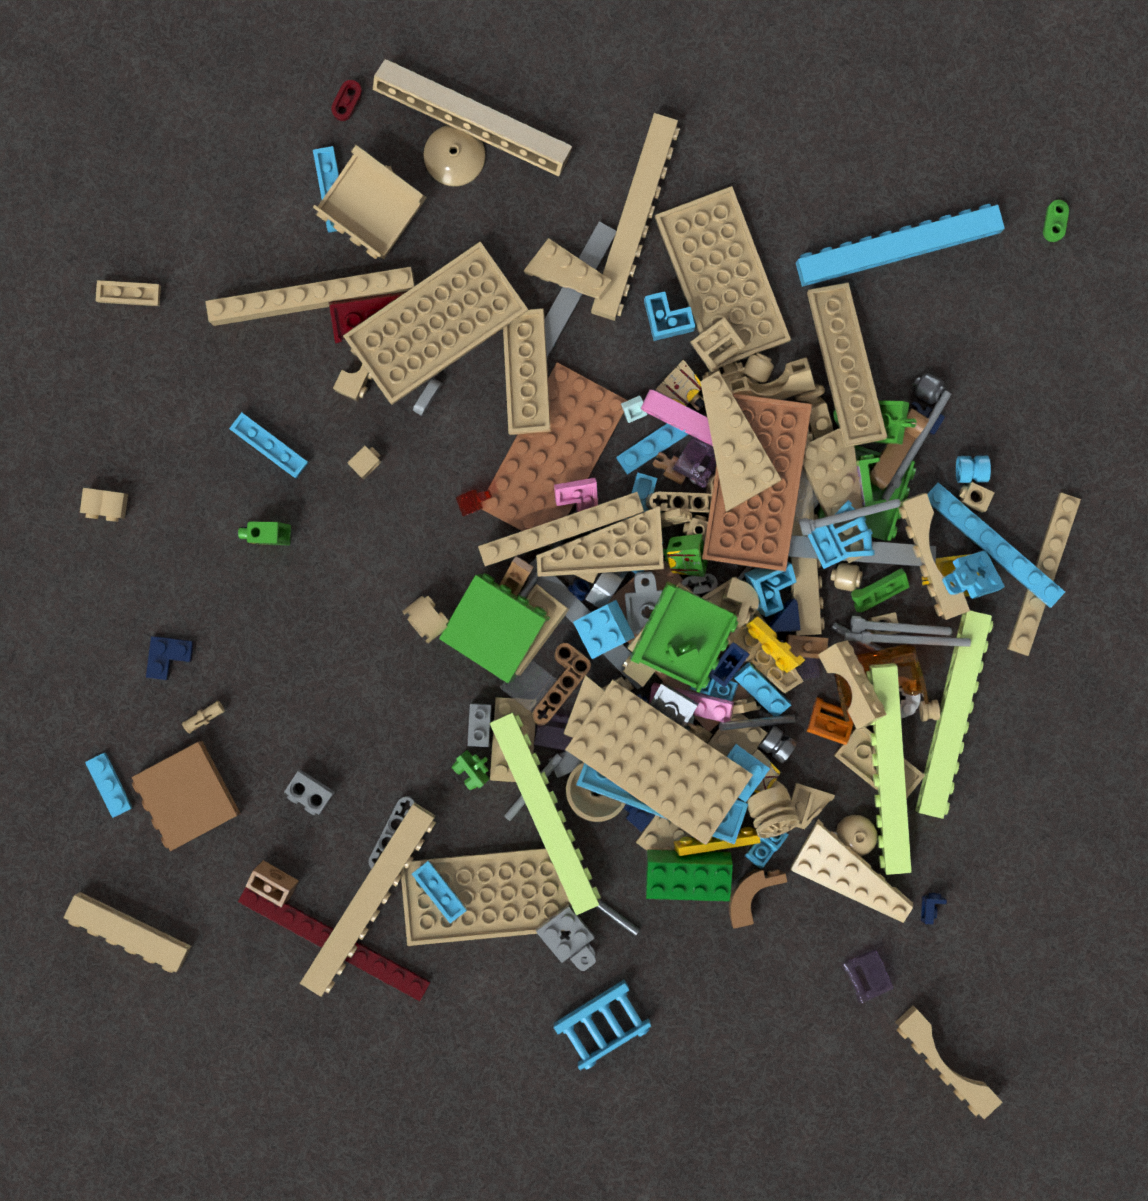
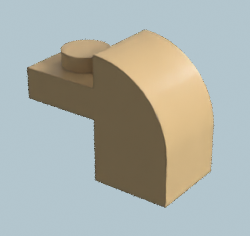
(743, 596)

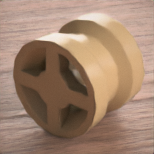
(929, 711)

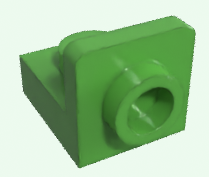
(684, 655)

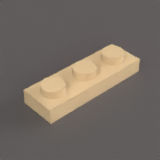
(128, 293)

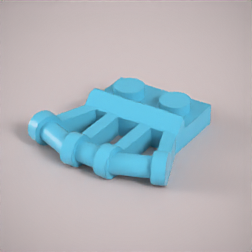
(829, 546)

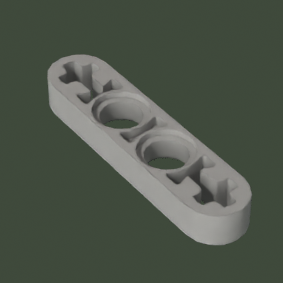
(388, 830)

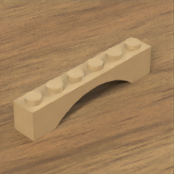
(918, 515)
(977, 1093)

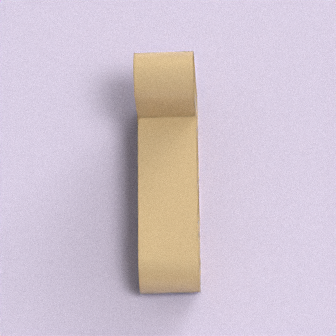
(686, 499)

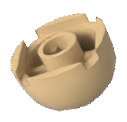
(857, 833)

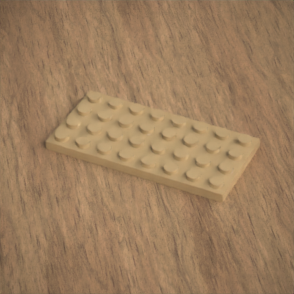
(722, 272)
(435, 323)
(659, 762)
(501, 891)

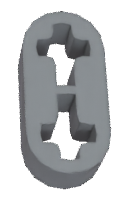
(427, 396)
(697, 581)

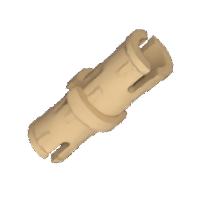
(203, 717)

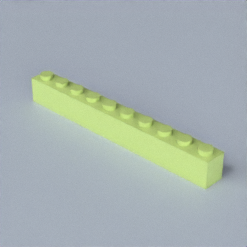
(954, 711)
(890, 772)
(545, 814)

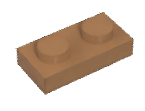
(807, 646)

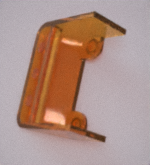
(909, 673)

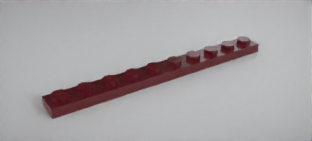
(318, 933)

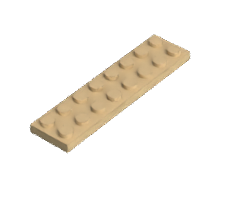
(846, 365)
(660, 831)

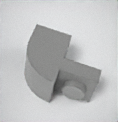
(605, 588)

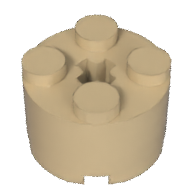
(425, 618)

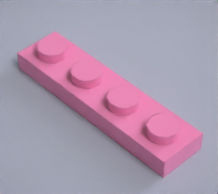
(708, 707)

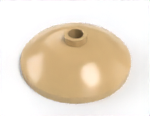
(453, 168)
(586, 804)

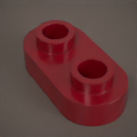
(346, 101)

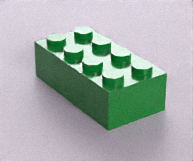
(688, 877)

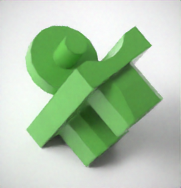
(474, 768)

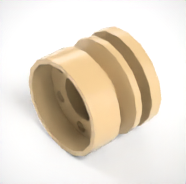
(772, 812)

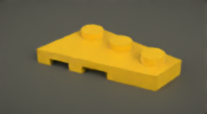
(779, 651)

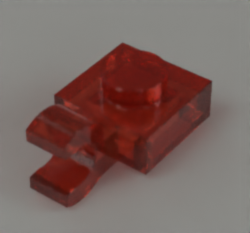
(471, 501)

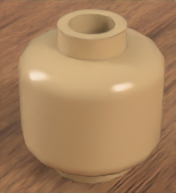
(758, 368)
(847, 576)

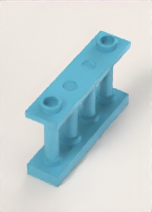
(584, 1015)

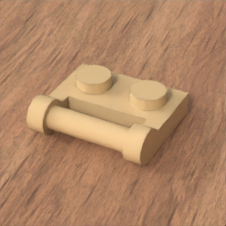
(715, 338)

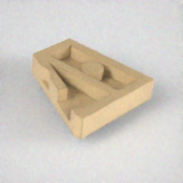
(808, 803)

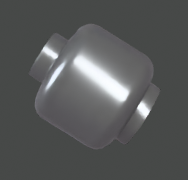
(929, 388)

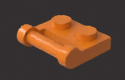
(829, 726)

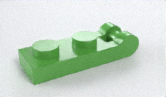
(880, 591)

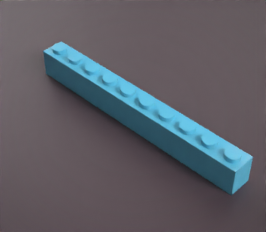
(900, 245)

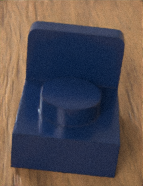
(928, 907)

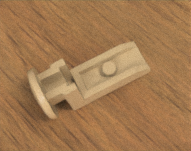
(820, 420)

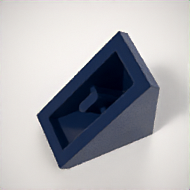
(787, 619)
(729, 664)

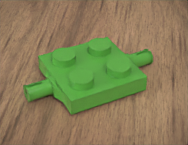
(895, 420)

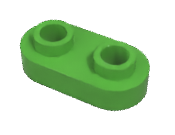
(1057, 220)

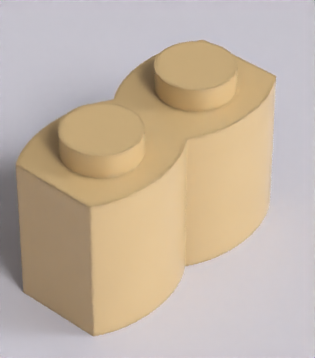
(103, 503)

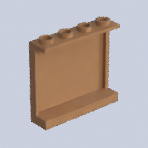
(185, 795)

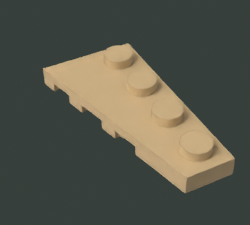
(562, 267)

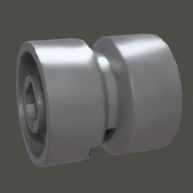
(779, 745)

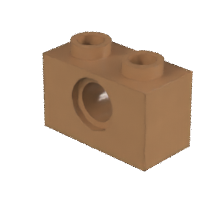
(272, 883)

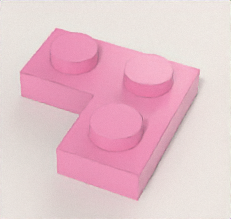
(579, 492)

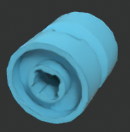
(973, 469)

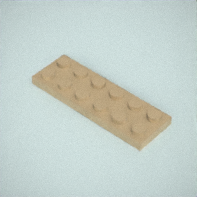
(527, 374)

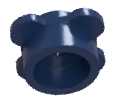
(579, 588)

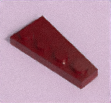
(352, 312)

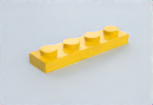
(690, 845)

